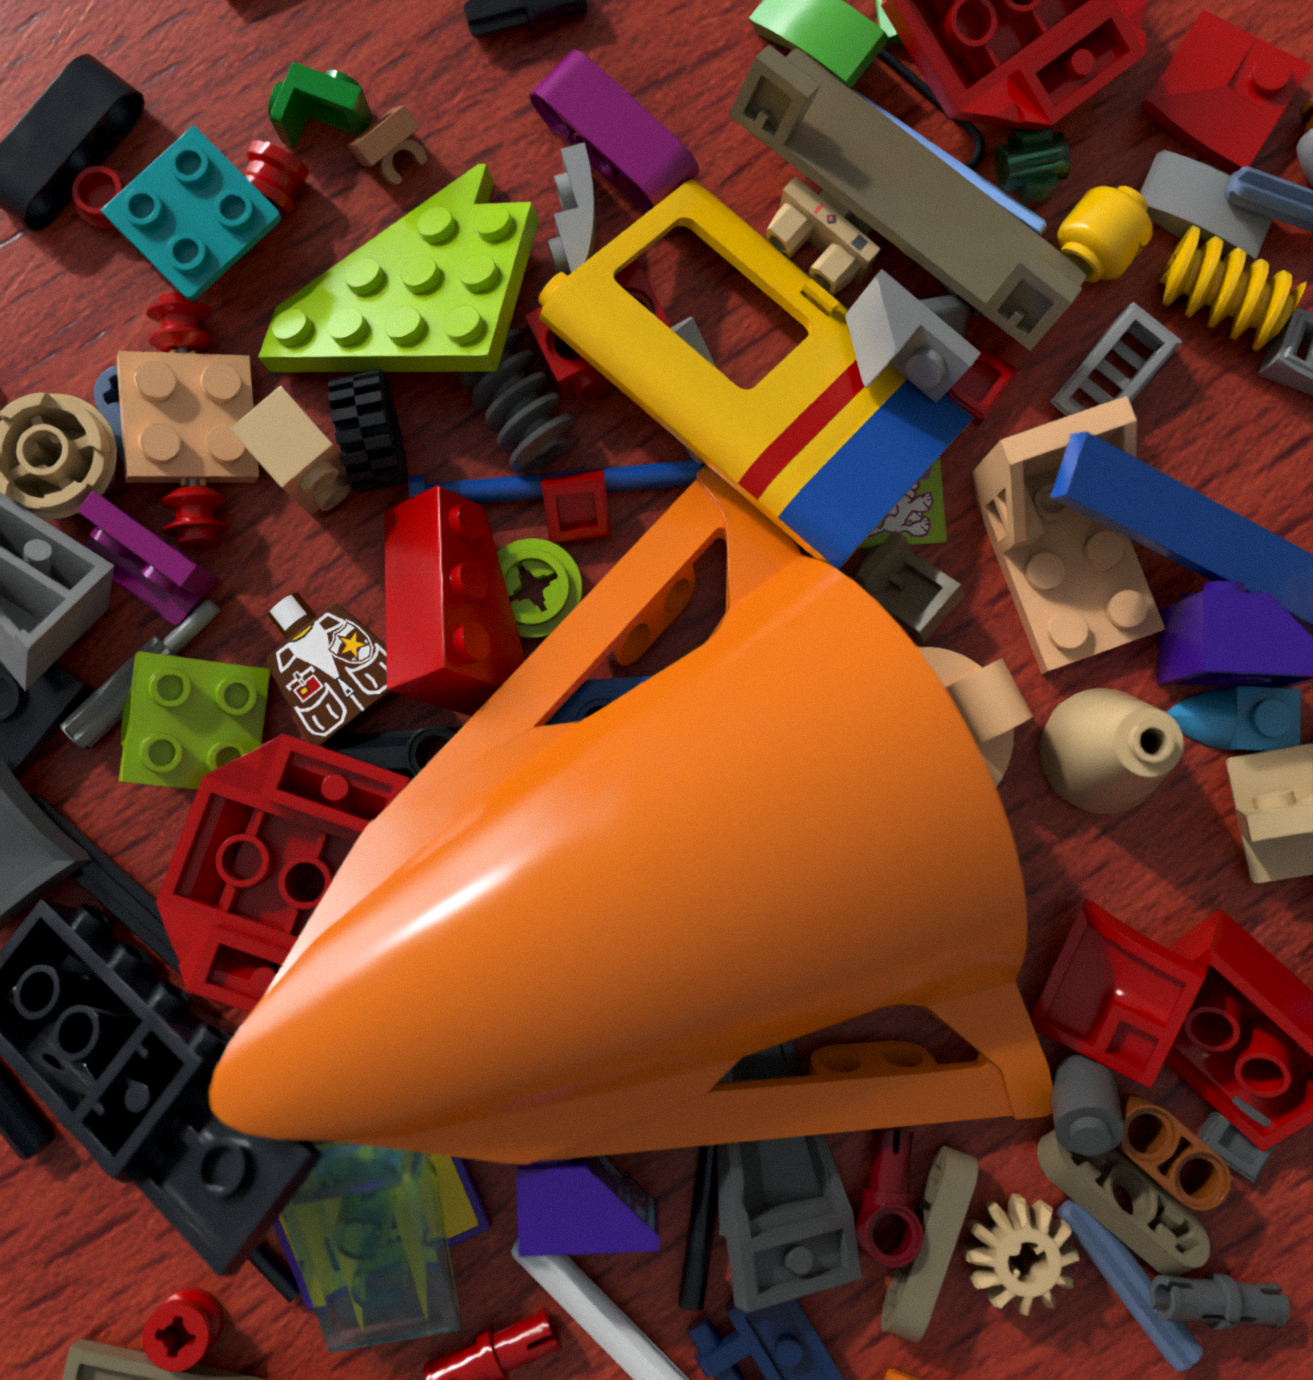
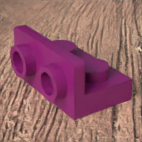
(145, 561)

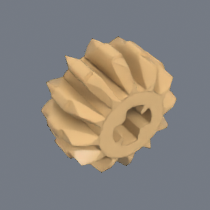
(1036, 1270)

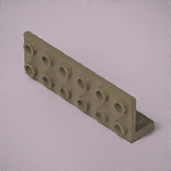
(907, 194)

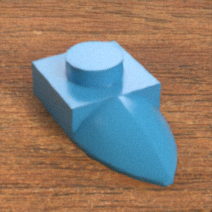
(1241, 718)

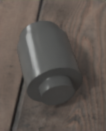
(1086, 1106)

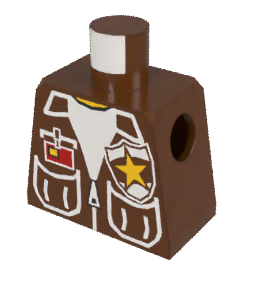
(328, 670)

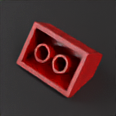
(1246, 1032)

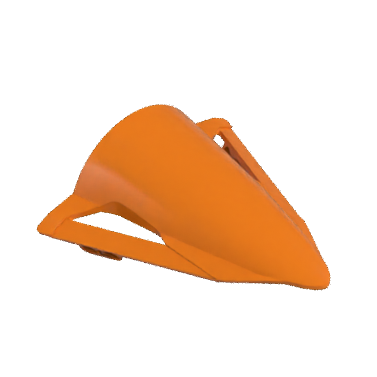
(624, 905)

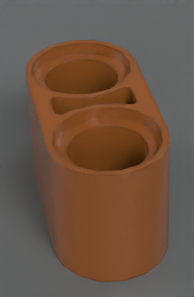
(1167, 1150)

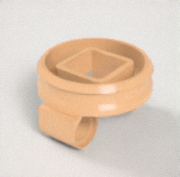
(986, 702)

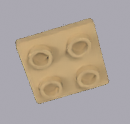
(1274, 811)

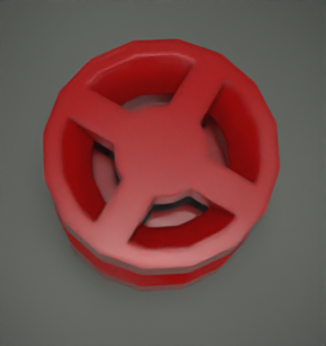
(275, 174)
(192, 1313)

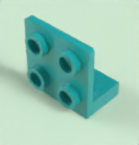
(192, 214)

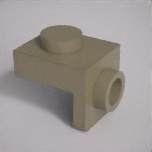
(908, 586)

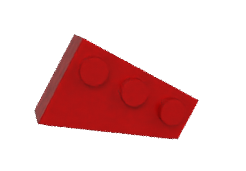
(446, 603)

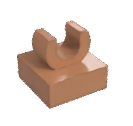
(384, 139)

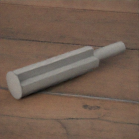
(107, 703)

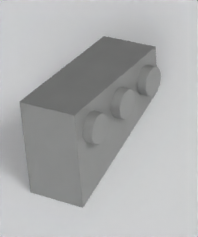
(47, 591)

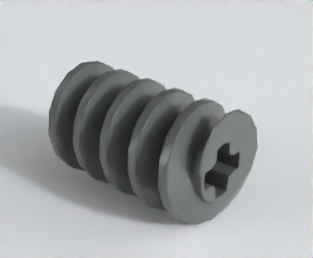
(518, 409)

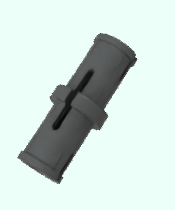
(1219, 1301)

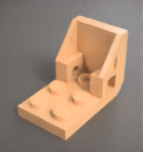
(1066, 573)

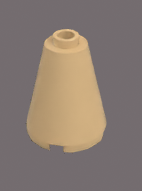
(1108, 750)

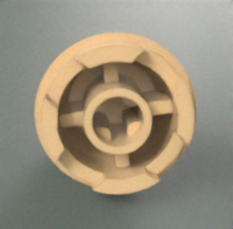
(55, 453)

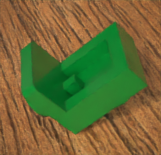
(319, 96)

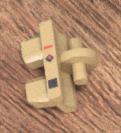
(830, 229)

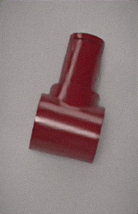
(889, 1195)

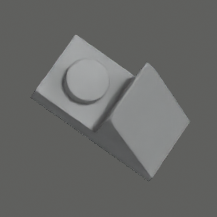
(899, 330)

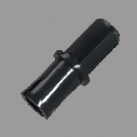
(499, 16)

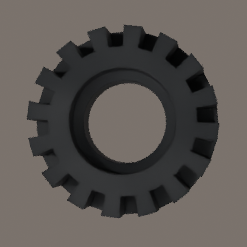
(367, 431)

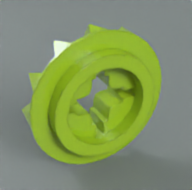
(543, 561)

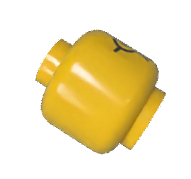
(1106, 231)

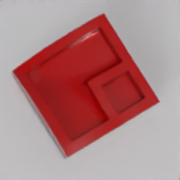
(1224, 92)
(1117, 995)

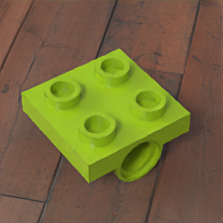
(189, 718)

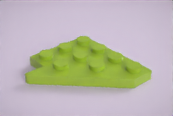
(417, 295)

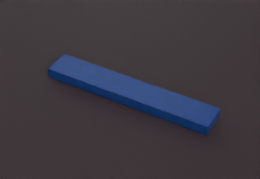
(1182, 524)

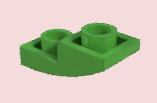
(824, 30)

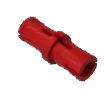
(498, 1352)

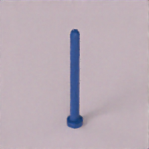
(529, 486)

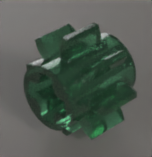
(1032, 163)

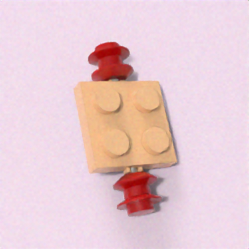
(181, 415)

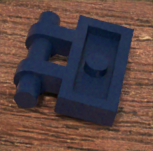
(776, 1337)

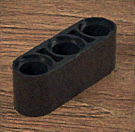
(63, 133)

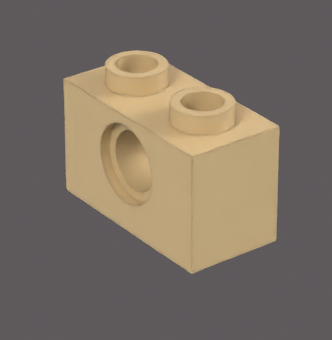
(294, 452)

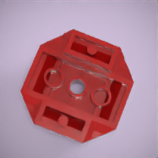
(1021, 58)
(235, 869)

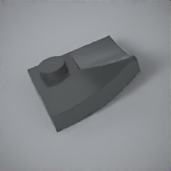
(32, 849)

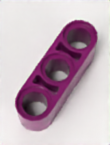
(618, 132)

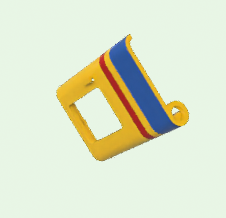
(809, 436)

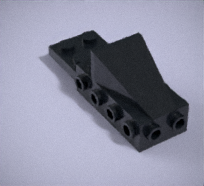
(132, 1078)

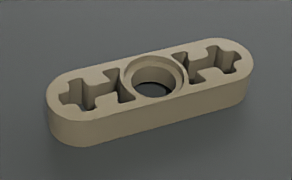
(941, 1213)
(1159, 1226)

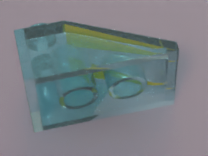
(373, 1246)

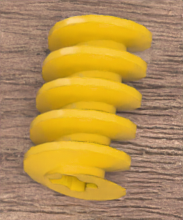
(1230, 289)

